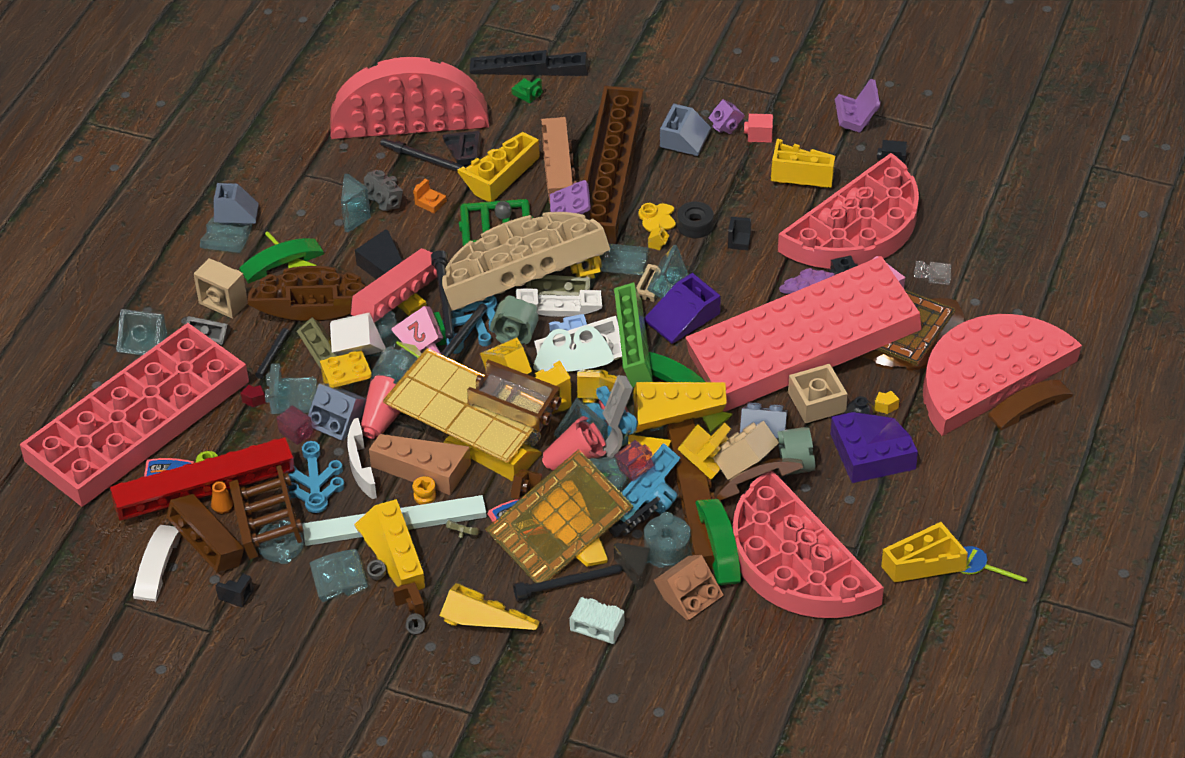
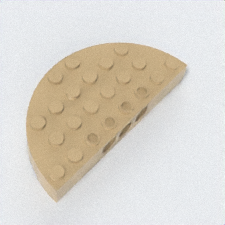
(519, 253)

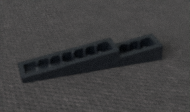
(532, 64)

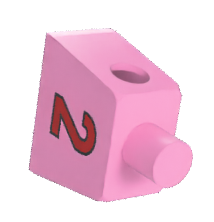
(420, 330)

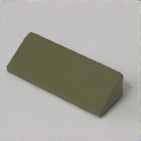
(560, 285)
(316, 340)

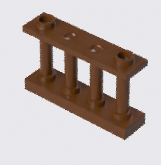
(244, 510)

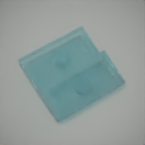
(225, 237)
(625, 259)
(338, 574)

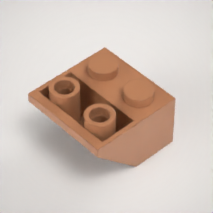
(689, 586)

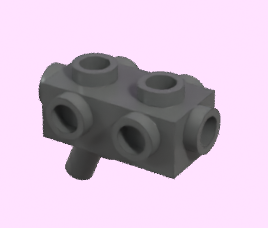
(383, 190)

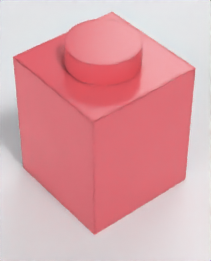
(759, 128)

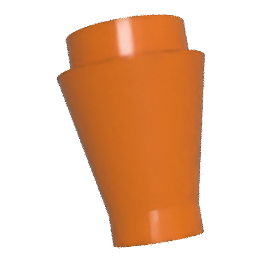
(221, 499)

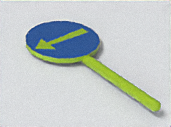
(978, 561)

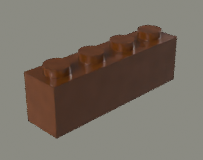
(205, 533)

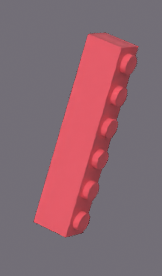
(395, 286)

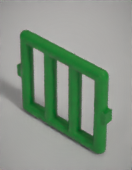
(485, 207)

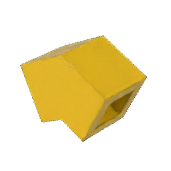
(657, 238)
(886, 402)

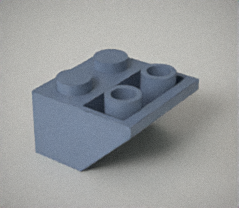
(684, 130)
(234, 205)
(335, 410)
(773, 416)

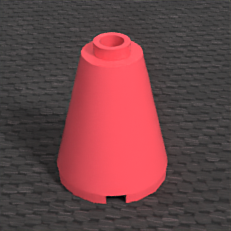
(376, 414)
(578, 436)

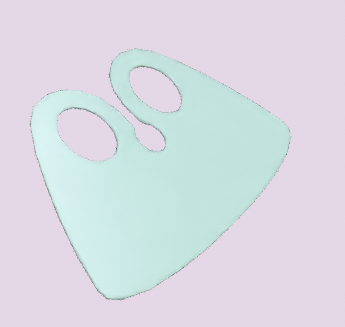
(585, 356)

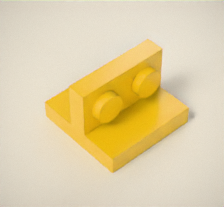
(701, 448)

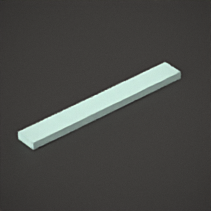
(414, 516)

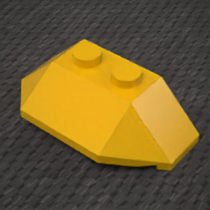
(590, 380)

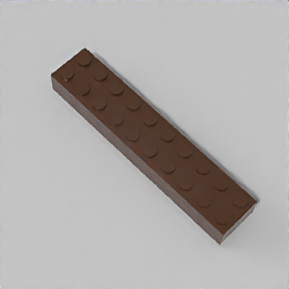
(612, 155)

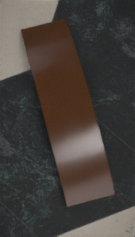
(1028, 399)
(785, 465)

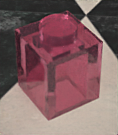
(295, 425)
(634, 460)

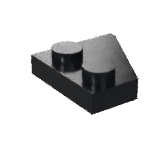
(463, 146)

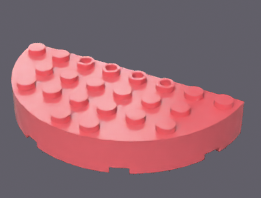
(407, 98)
(860, 220)
(990, 361)
(796, 558)

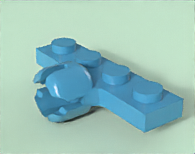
(653, 484)

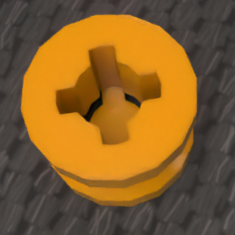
(424, 496)

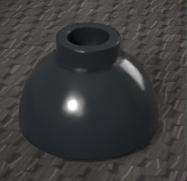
(860, 405)

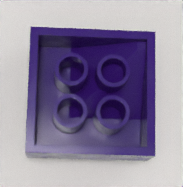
(872, 446)

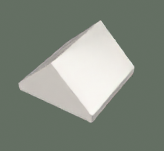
(355, 334)

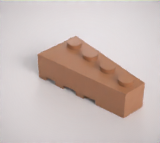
(556, 155)
(419, 458)

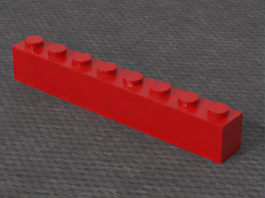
(157, 490)

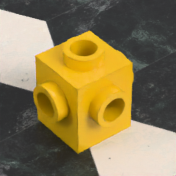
(593, 267)

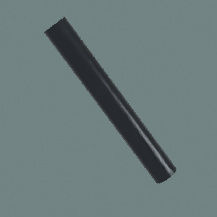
(272, 353)

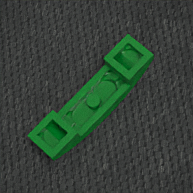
(279, 254)
(671, 370)
(722, 541)

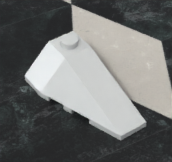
(607, 328)

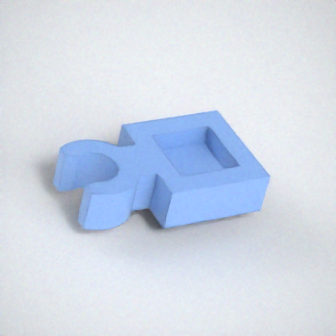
(569, 323)

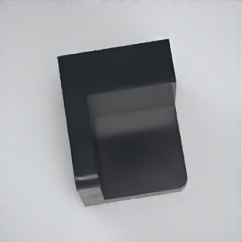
(739, 233)
(235, 592)

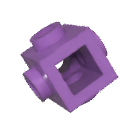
(726, 117)

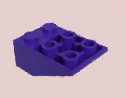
(684, 308)

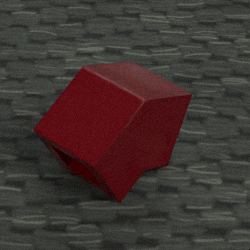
(253, 396)

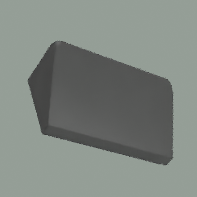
(214, 330)

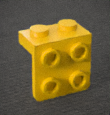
(345, 369)

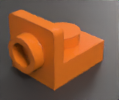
(428, 198)

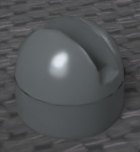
(503, 210)
(374, 567)
(410, 623)

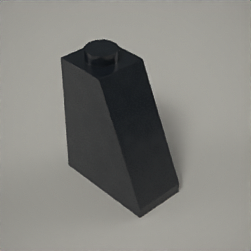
(378, 255)

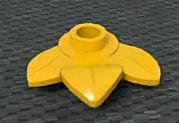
(656, 216)

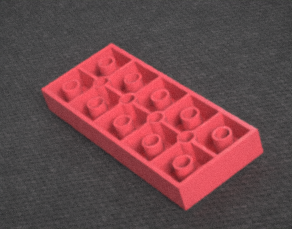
(804, 331)
(134, 414)

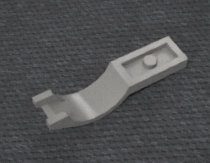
(613, 412)

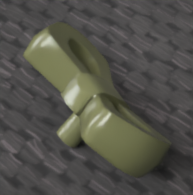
(462, 528)

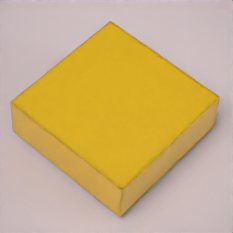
(412, 304)

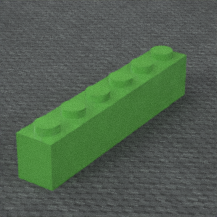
(632, 334)

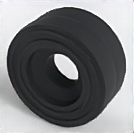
(695, 210)

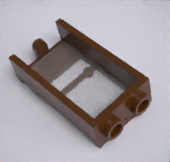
(515, 395)

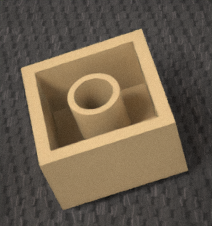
(220, 288)
(817, 393)
(745, 449)

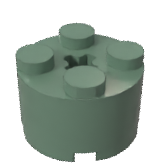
(514, 319)
(798, 445)

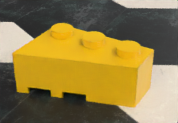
(801, 166)
(508, 354)
(924, 555)

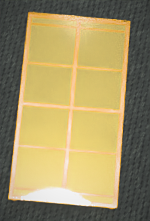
(437, 395)

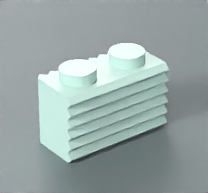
(597, 620)

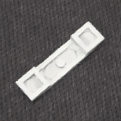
(556, 305)
(362, 476)
(154, 562)

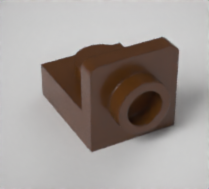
(523, 482)
(409, 595)

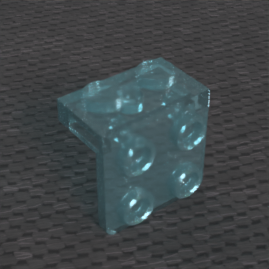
(289, 391)

